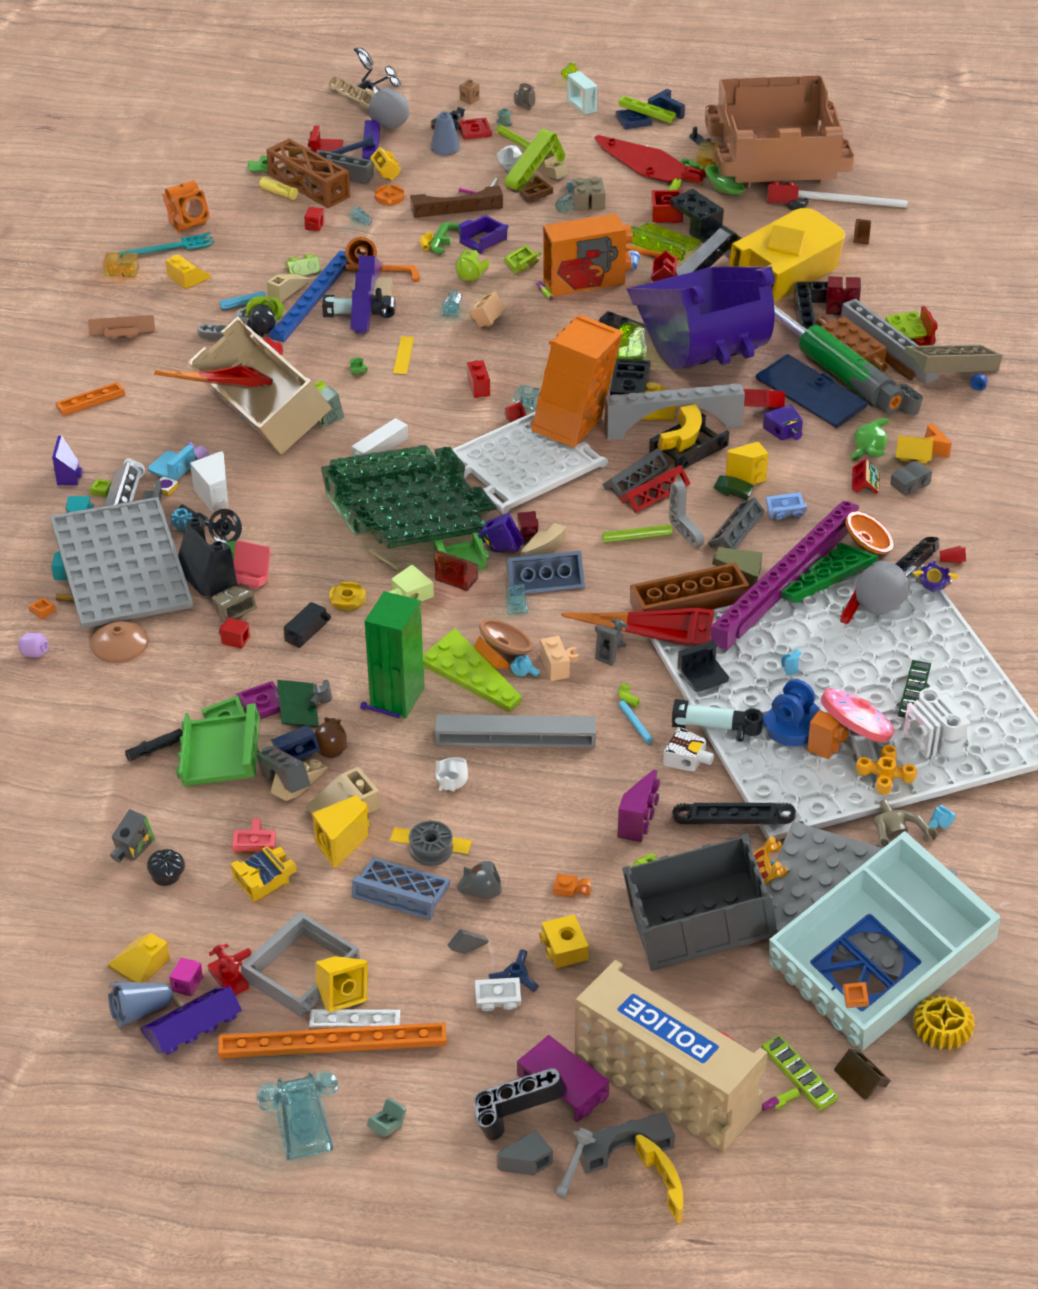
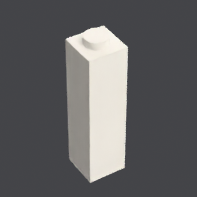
(383, 439)

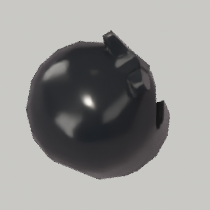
(262, 319)

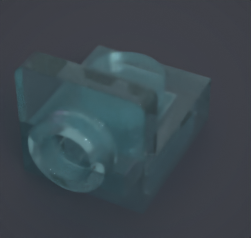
(516, 599)

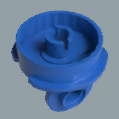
(791, 714)

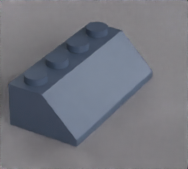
(546, 571)

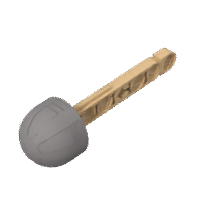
(385, 106)

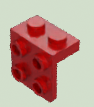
(316, 143)
(782, 193)

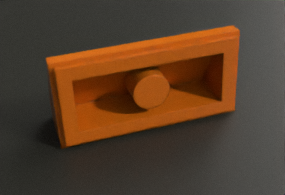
(490, 654)

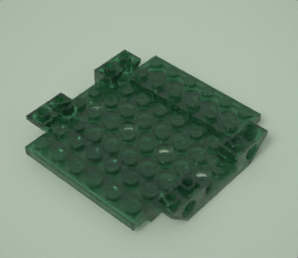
(406, 495)

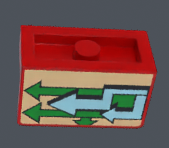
(865, 475)

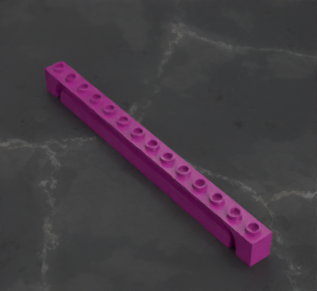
(768, 589)

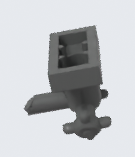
(608, 641)

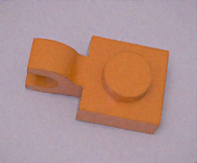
(569, 885)

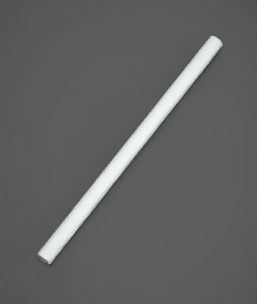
(853, 199)

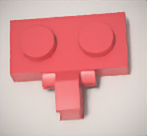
(253, 839)

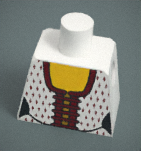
(686, 751)

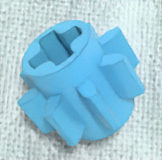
(180, 519)

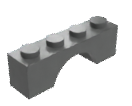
(289, 769)
(654, 1127)

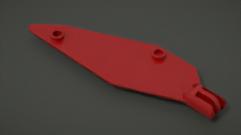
(650, 161)

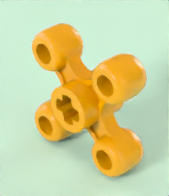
(886, 770)

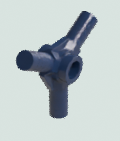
(517, 970)

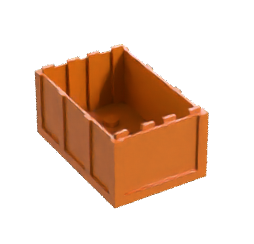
(576, 380)

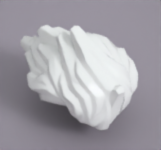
(509, 156)

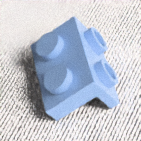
(785, 506)

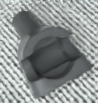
(321, 693)

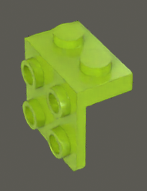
(908, 324)

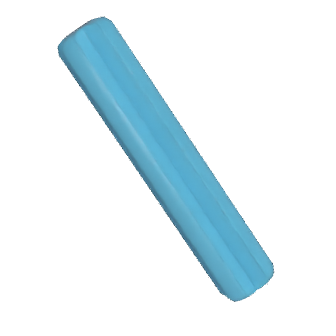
(239, 301)

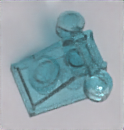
(300, 1112)

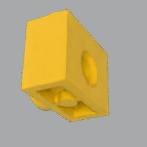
(564, 941)

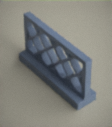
(397, 896)

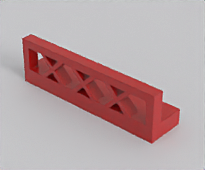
(644, 488)

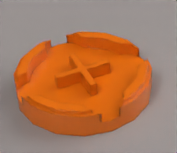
(389, 195)

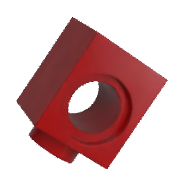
(314, 219)

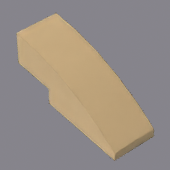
(552, 168)
(546, 542)

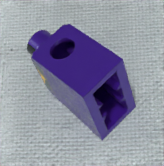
(784, 423)
(501, 534)

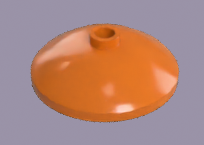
(868, 533)

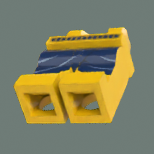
(263, 872)

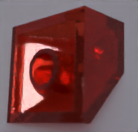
(455, 570)

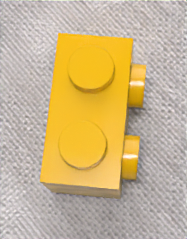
(914, 448)

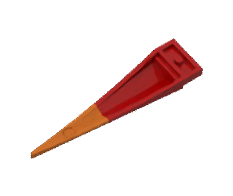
(235, 376)
(676, 626)

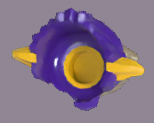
(934, 577)

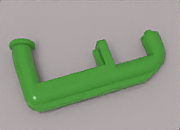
(440, 237)

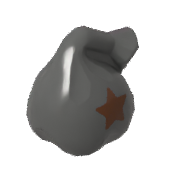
(481, 881)

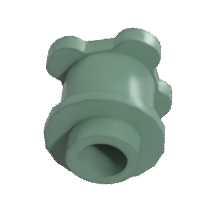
(504, 117)

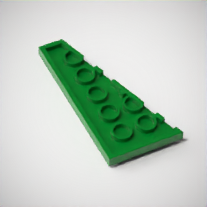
(828, 570)

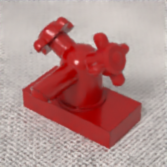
(226, 968)

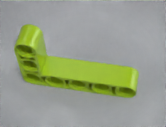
(542, 145)

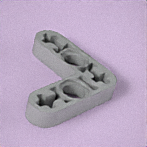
(212, 331)
(678, 516)

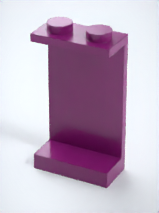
(584, 1084)

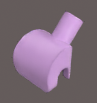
(200, 452)

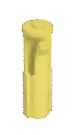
(278, 188)

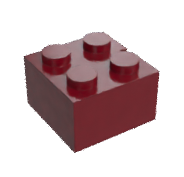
(837, 295)

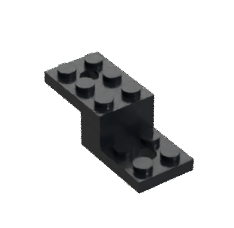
(704, 214)
(630, 376)

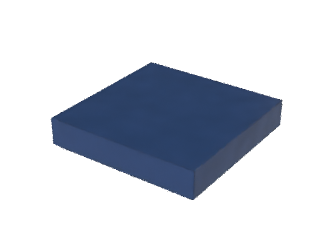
(632, 119)

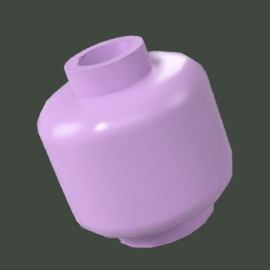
(33, 645)

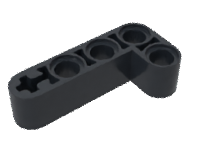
(514, 1097)

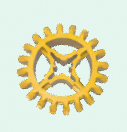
(929, 1022)

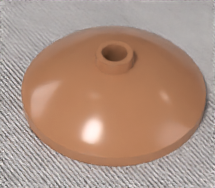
(505, 637)
(119, 641)

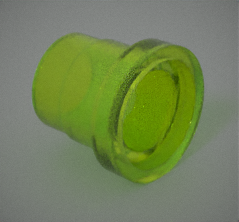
(570, 68)

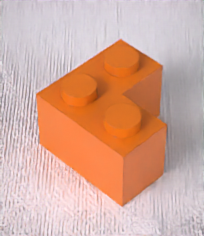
(826, 735)

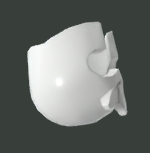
(451, 773)

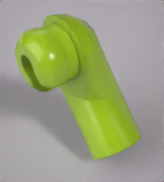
(624, 694)

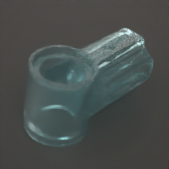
(452, 305)

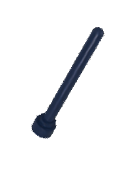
(368, 142)

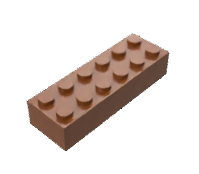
(702, 589)

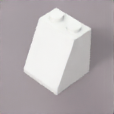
(211, 481)

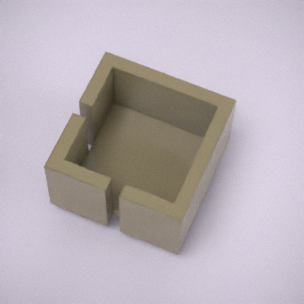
(584, 187)

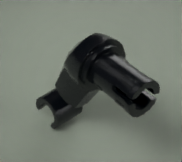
(456, 116)

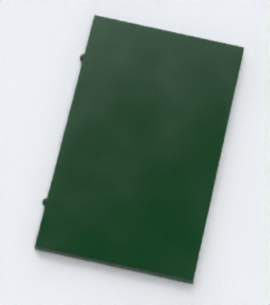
(295, 704)

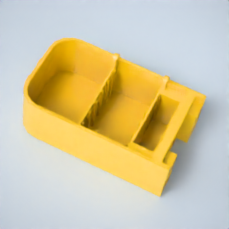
(817, 257)

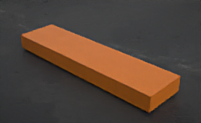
(90, 398)

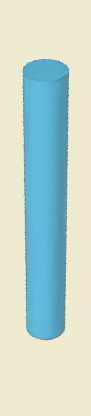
(635, 722)

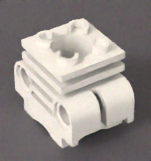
(937, 723)

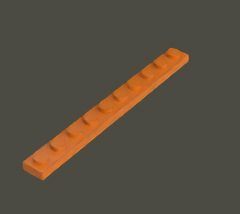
(332, 1040)

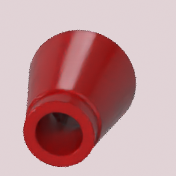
(953, 555)

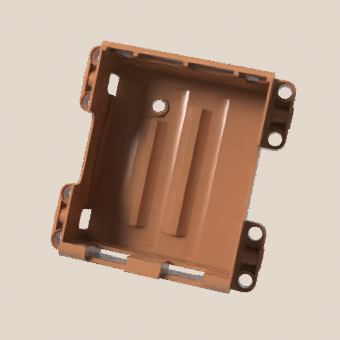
(774, 132)

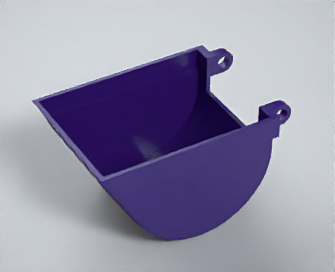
(708, 314)

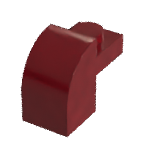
(527, 524)

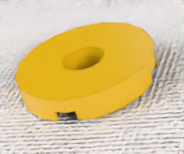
(341, 602)

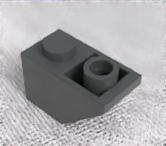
(526, 1156)

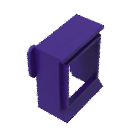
(496, 232)

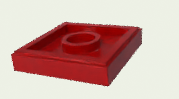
(475, 128)

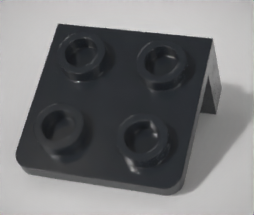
(700, 667)

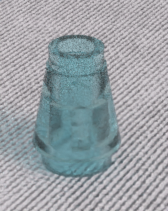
(358, 215)

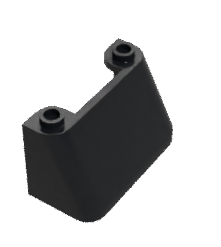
(204, 565)

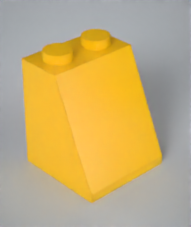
(341, 828)

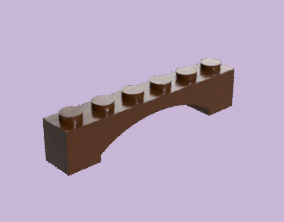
(427, 206)

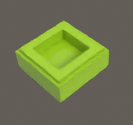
(100, 487)

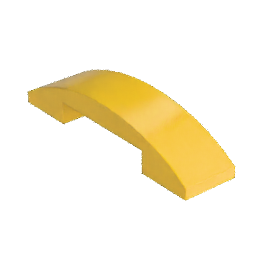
(652, 1155)

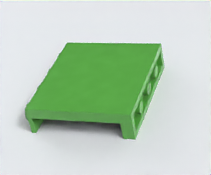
(219, 748)

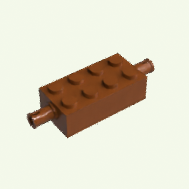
(857, 340)

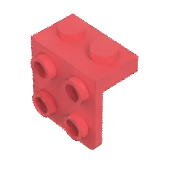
(251, 563)

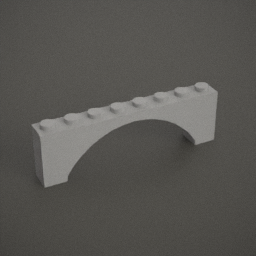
(627, 409)

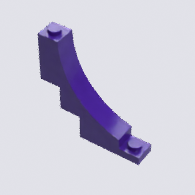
(363, 293)

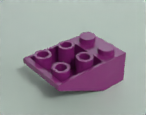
(637, 808)

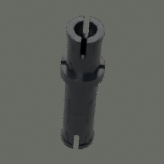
(146, 748)

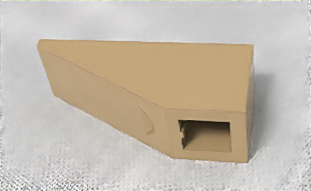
(284, 285)
(314, 771)

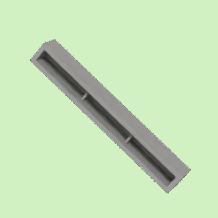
(515, 731)

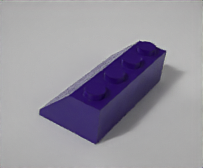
(192, 1019)

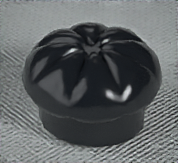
(165, 866)

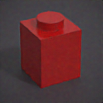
(234, 633)

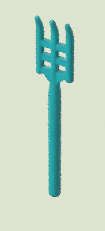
(184, 243)

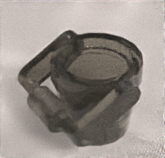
(525, 97)

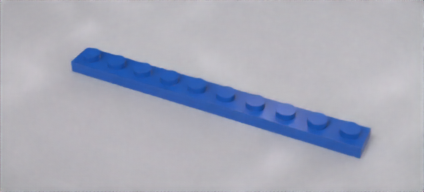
(310, 298)

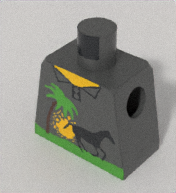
(131, 836)

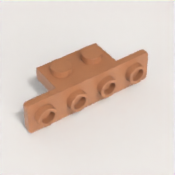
(121, 326)

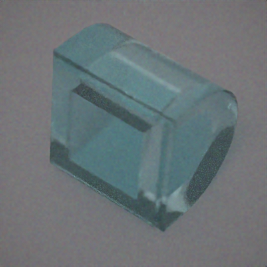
(565, 203)

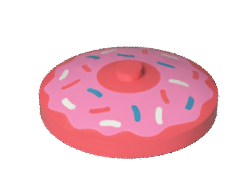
(857, 714)

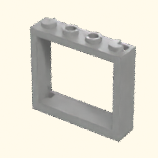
(277, 944)

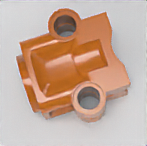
(176, 200)

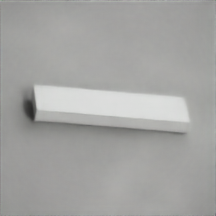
(352, 1018)

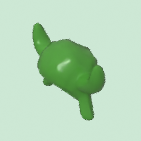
(870, 439)

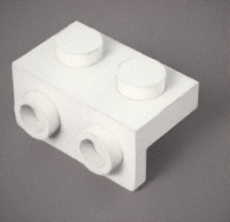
(498, 993)

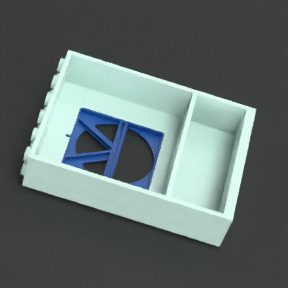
(897, 895)

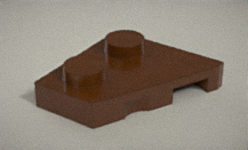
(536, 190)

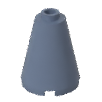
(444, 135)
(136, 1000)

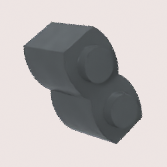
(911, 478)

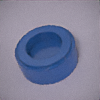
(978, 382)

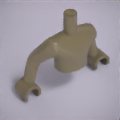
(894, 824)

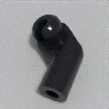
(796, 204)

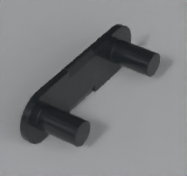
(697, 138)

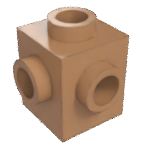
(469, 91)

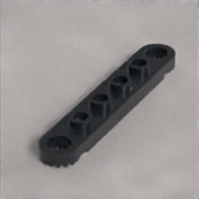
(734, 813)

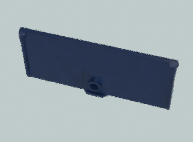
(812, 390)

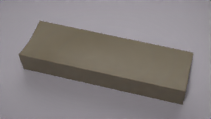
(954, 358)

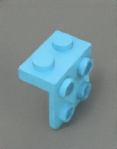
(173, 464)

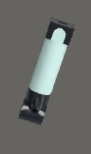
(381, 305)
(745, 722)

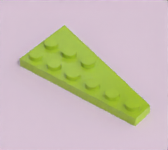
(463, 665)

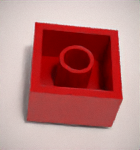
(661, 207)

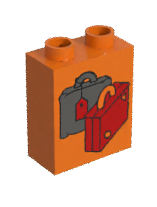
(585, 254)

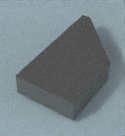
(466, 941)

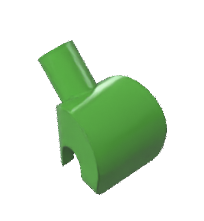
(357, 366)

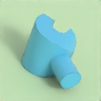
(791, 662)
(522, 666)
(942, 817)

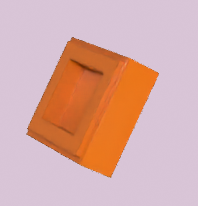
(42, 608)
(855, 995)

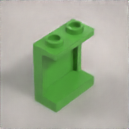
(470, 551)

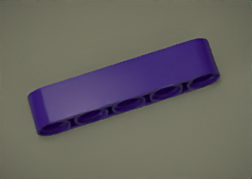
(372, 128)

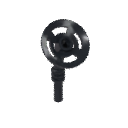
(222, 525)

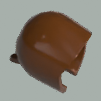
(331, 738)

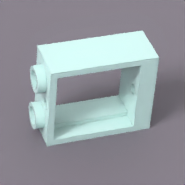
(579, 81)

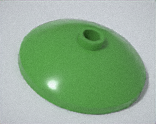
(721, 183)

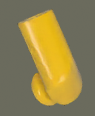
(425, 240)

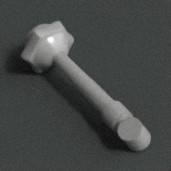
(584, 1137)

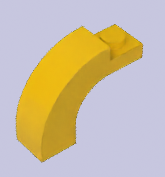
(684, 438)

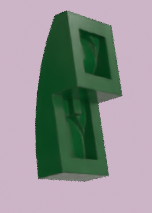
(729, 484)

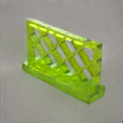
(662, 239)

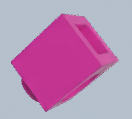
(186, 976)

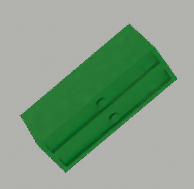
(395, 653)

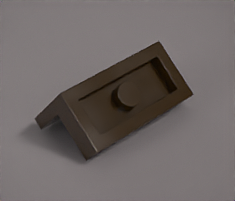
(860, 1073)

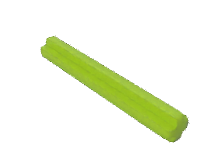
(637, 533)

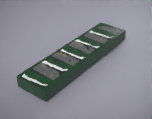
(915, 683)

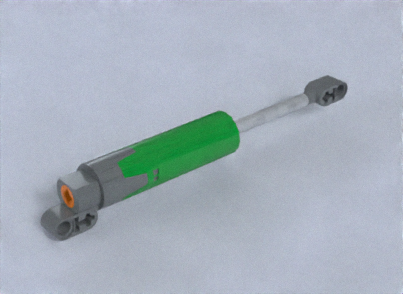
(852, 368)

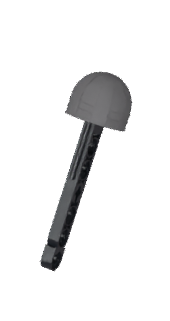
(886, 584)

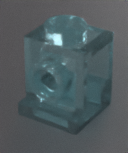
(528, 396)

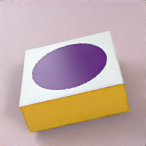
(168, 485)

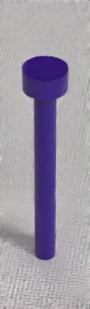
(364, 706)

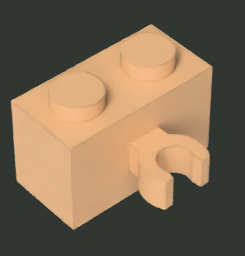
(487, 310)
(556, 658)

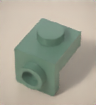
(388, 1119)

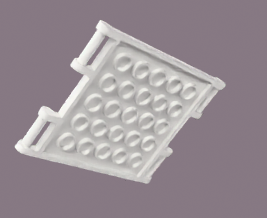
(524, 463)

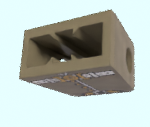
(234, 602)

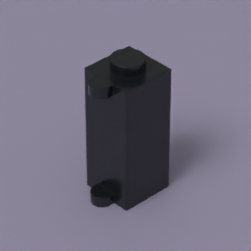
(305, 624)

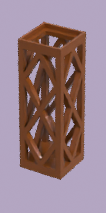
(325, 182)

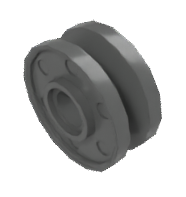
(430, 843)

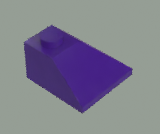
(65, 464)

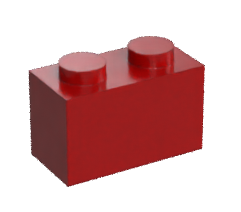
(478, 378)

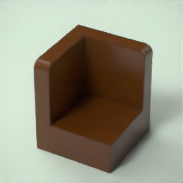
(862, 231)

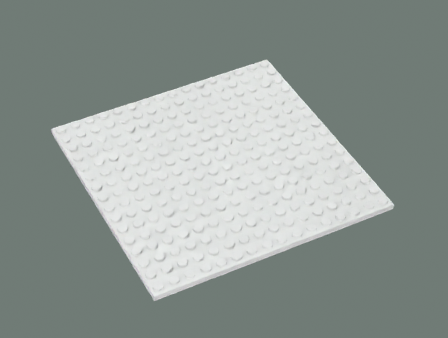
(872, 662)

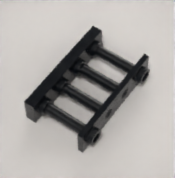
(695, 454)

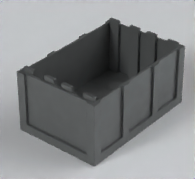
(699, 902)

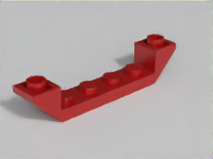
(764, 398)

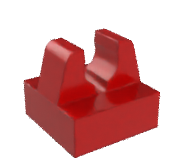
(515, 411)

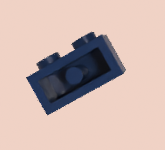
(298, 742)

